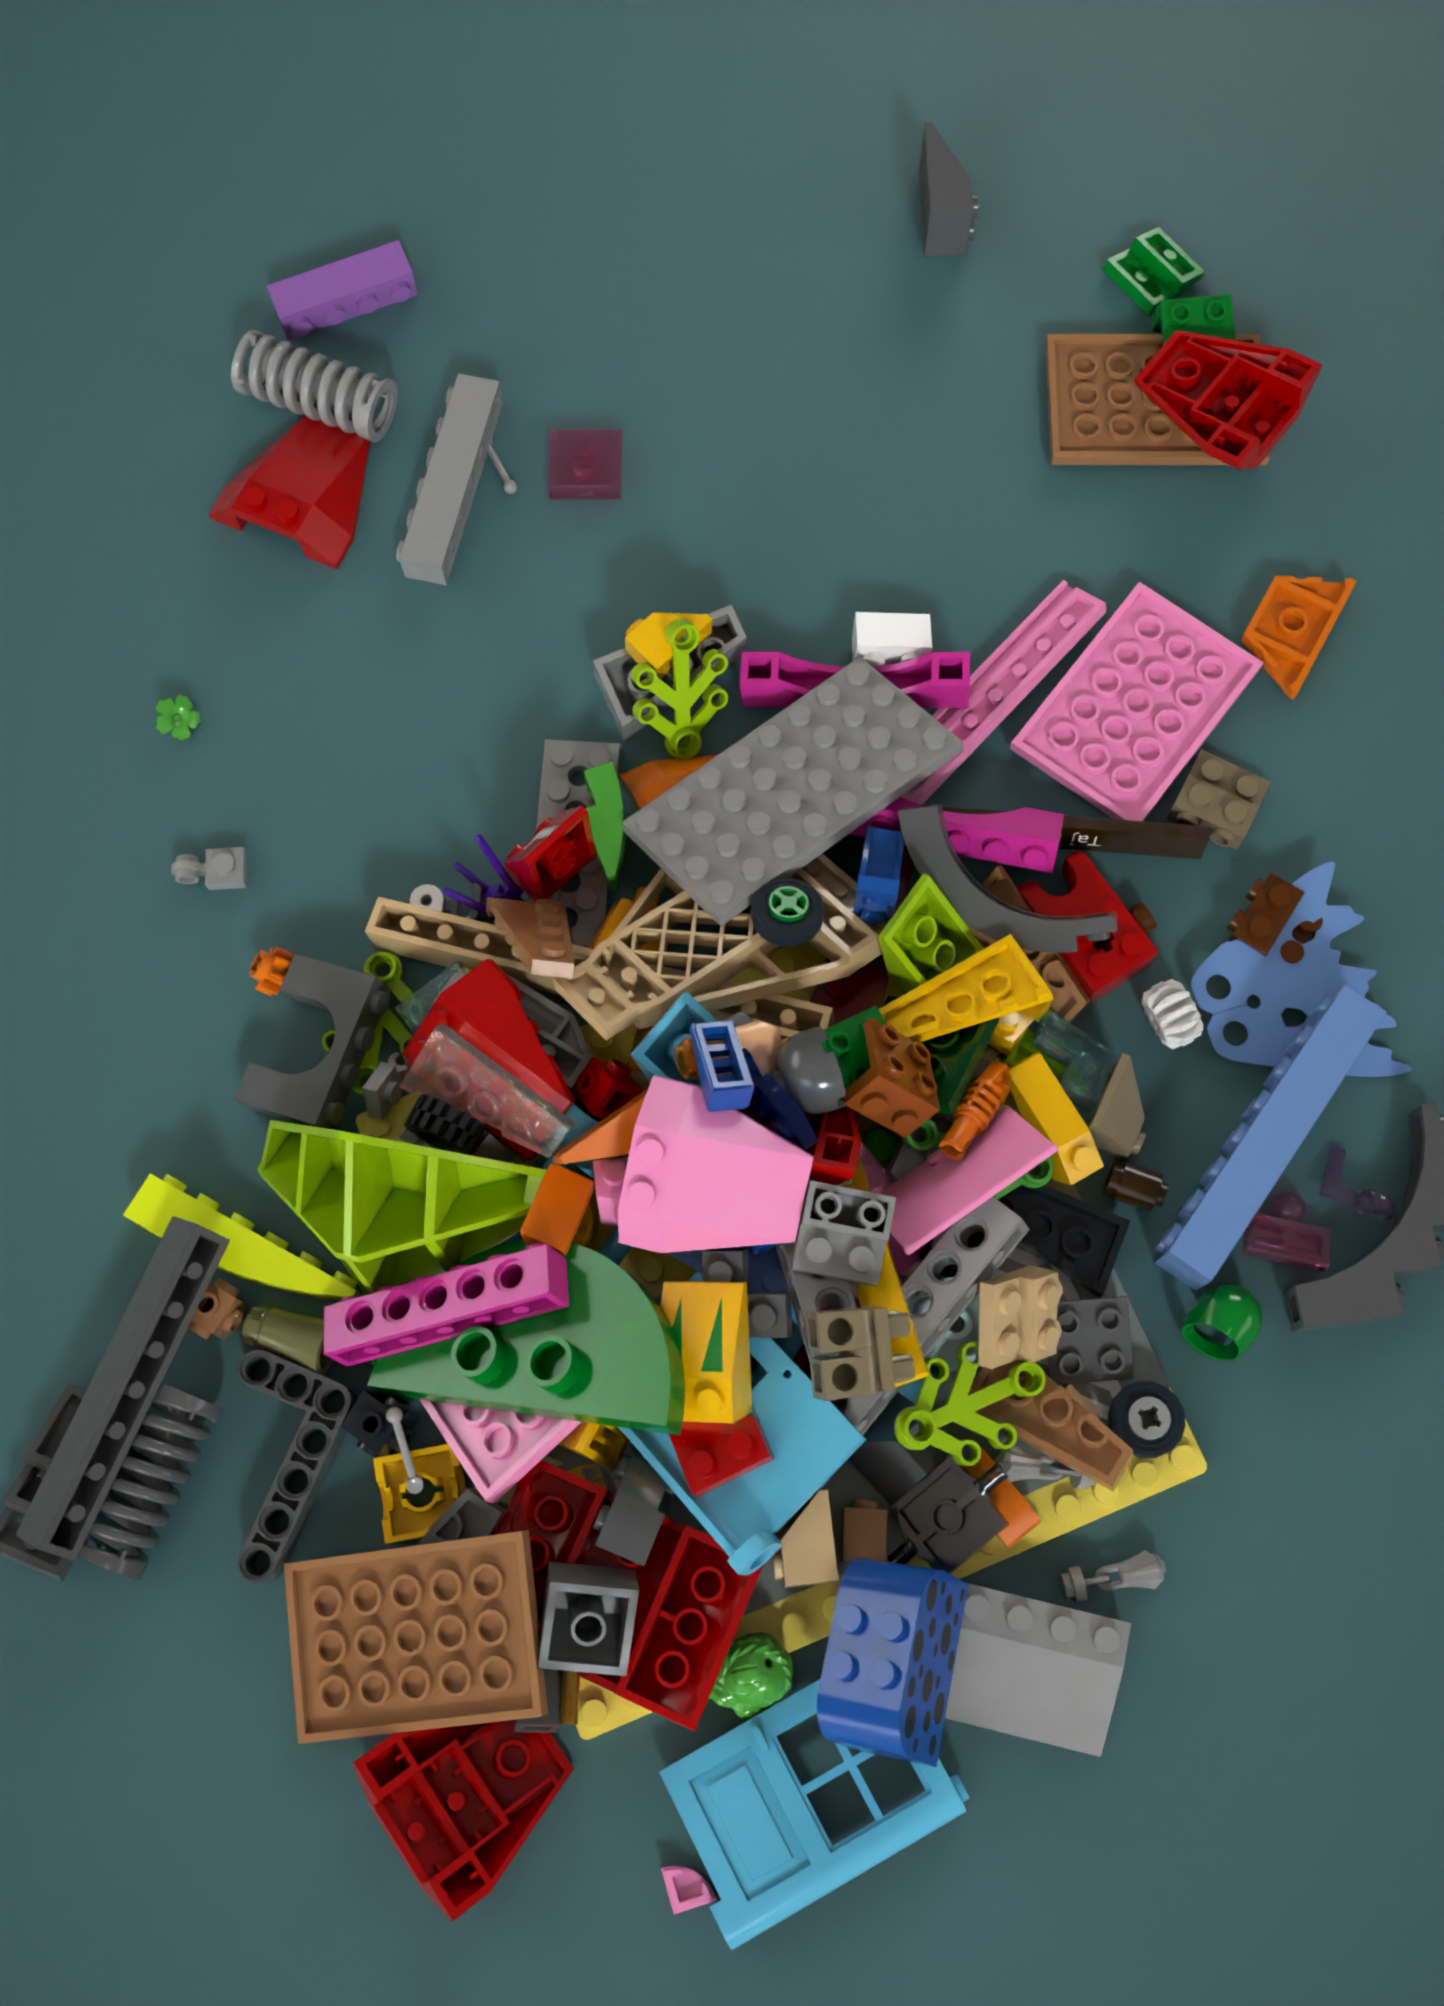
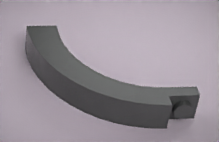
(934, 855)

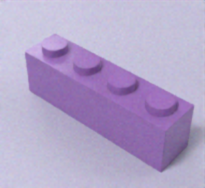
(343, 290)

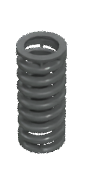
(181, 1407)

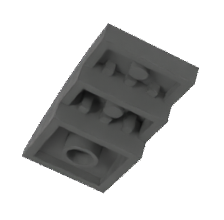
(27, 1483)

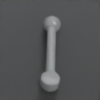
(510, 486)
(414, 1482)

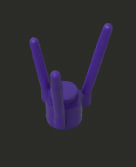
(509, 890)

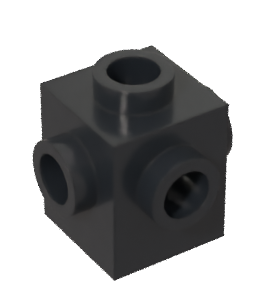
(369, 1423)

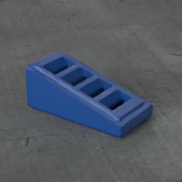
(721, 1091)

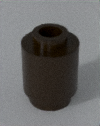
(1136, 1185)

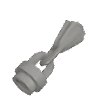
(1027, 1465)
(1142, 1571)

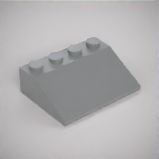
(1037, 1670)

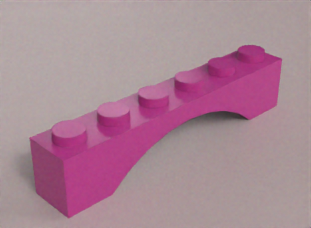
(929, 680)
(1013, 838)

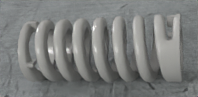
(347, 395)

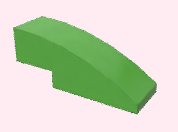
(606, 820)

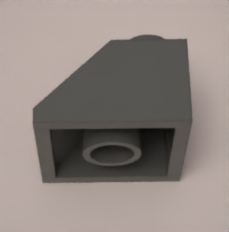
(587, 1618)

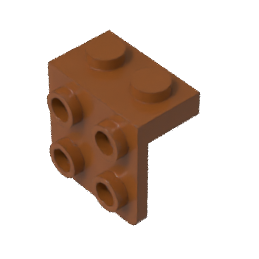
(900, 1083)

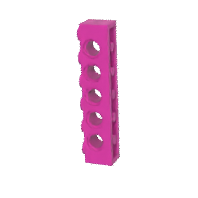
(446, 1305)

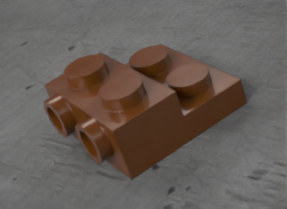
(1266, 916)

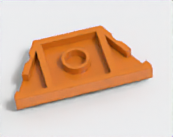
(1294, 626)

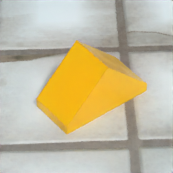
(597, 1443)

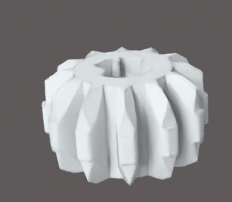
(1172, 1013)

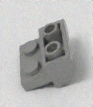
(843, 1233)

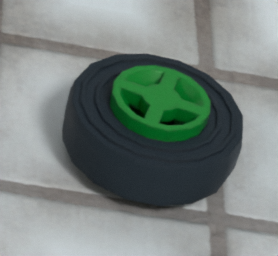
(773, 910)

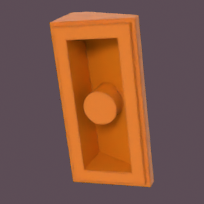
(557, 1209)

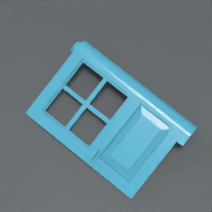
(808, 1445)
(763, 1832)

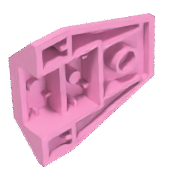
(707, 1177)

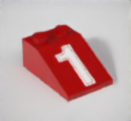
(553, 855)

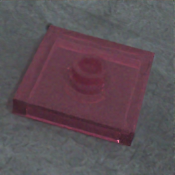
(585, 464)

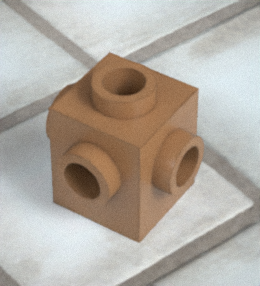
(225, 1314)

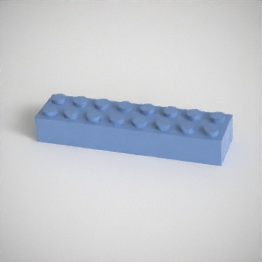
(1267, 1142)

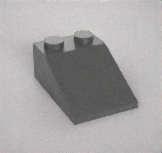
(945, 198)

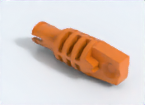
(977, 1109)

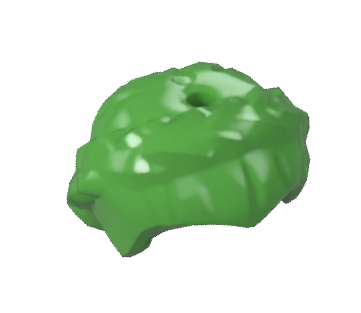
(746, 1680)

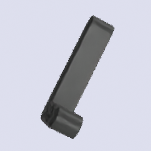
(297, 1459)

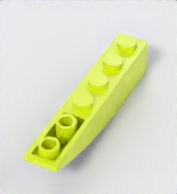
(247, 1254)

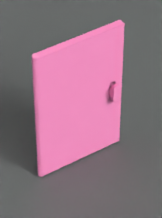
(949, 1189)

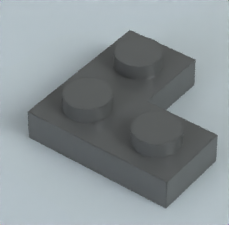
(767, 1311)

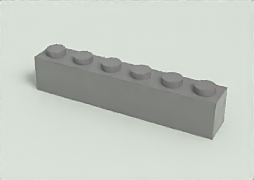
(450, 480)

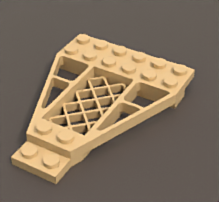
(621, 990)

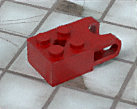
(1126, 951)

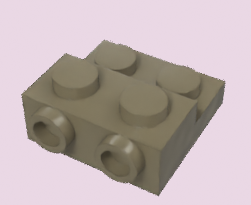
(1219, 798)

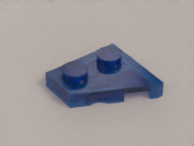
(777, 1107)

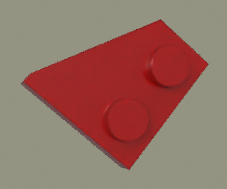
(720, 1452)

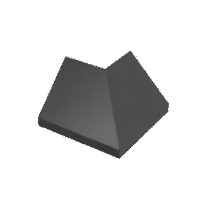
(886, 1462)

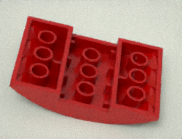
(685, 1600)

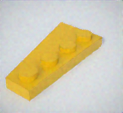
(969, 993)

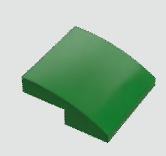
(1153, 270)

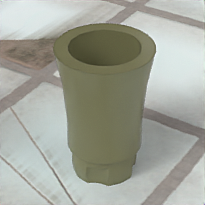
(288, 1336)

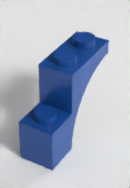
(879, 875)

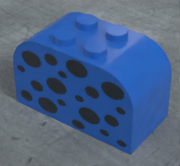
(891, 1659)

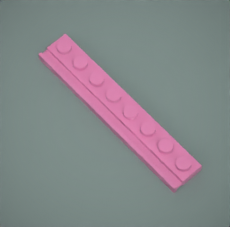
(1013, 673)

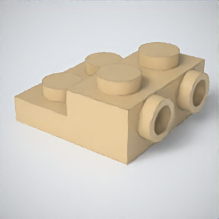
(1019, 1317)

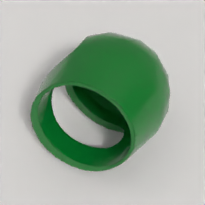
(1229, 1310)

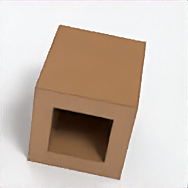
(864, 1531)

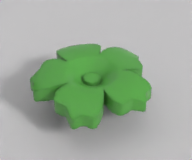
(176, 717)

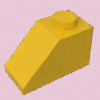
(647, 641)

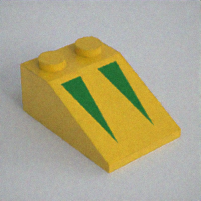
(713, 1346)

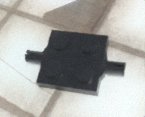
(948, 1516)

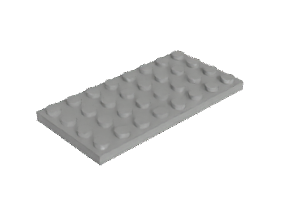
(791, 789)

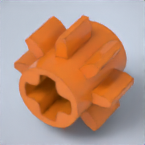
(270, 970)

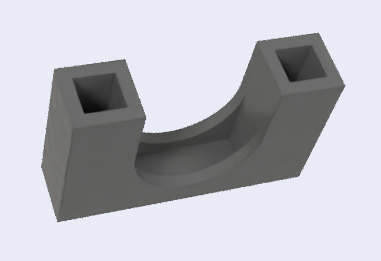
(320, 1093)

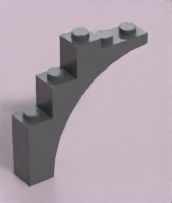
(1408, 1248)

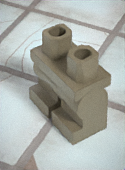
(864, 1351)

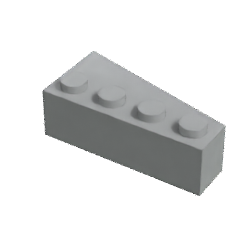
(620, 691)

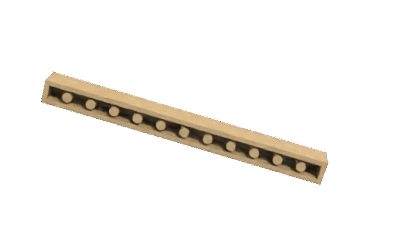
(451, 938)

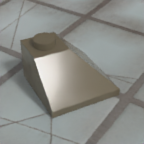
(1119, 1115)

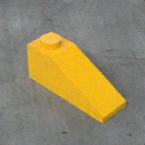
(1052, 1113)

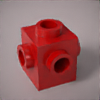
(605, 1087)

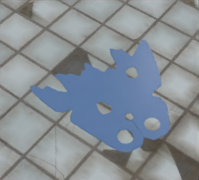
(1288, 984)

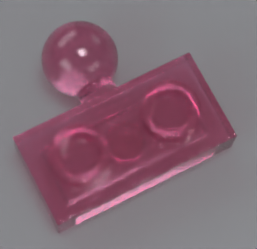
(1286, 1239)

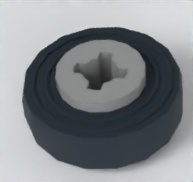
(1138, 1429)

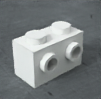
(890, 637)

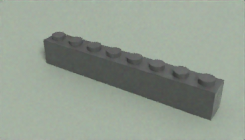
(122, 1389)

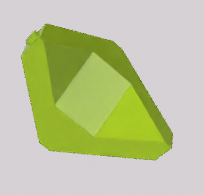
(395, 1204)

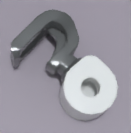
(432, 898)

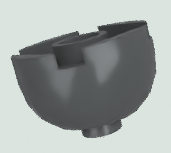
(810, 1072)

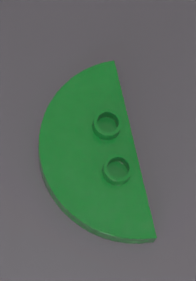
(591, 1362)

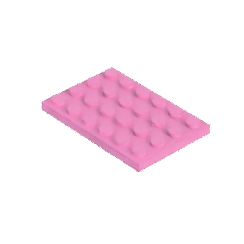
(1136, 706)

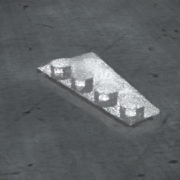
(476, 1084)

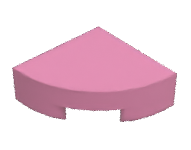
(686, 1888)

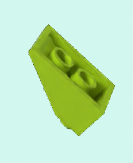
(924, 937)

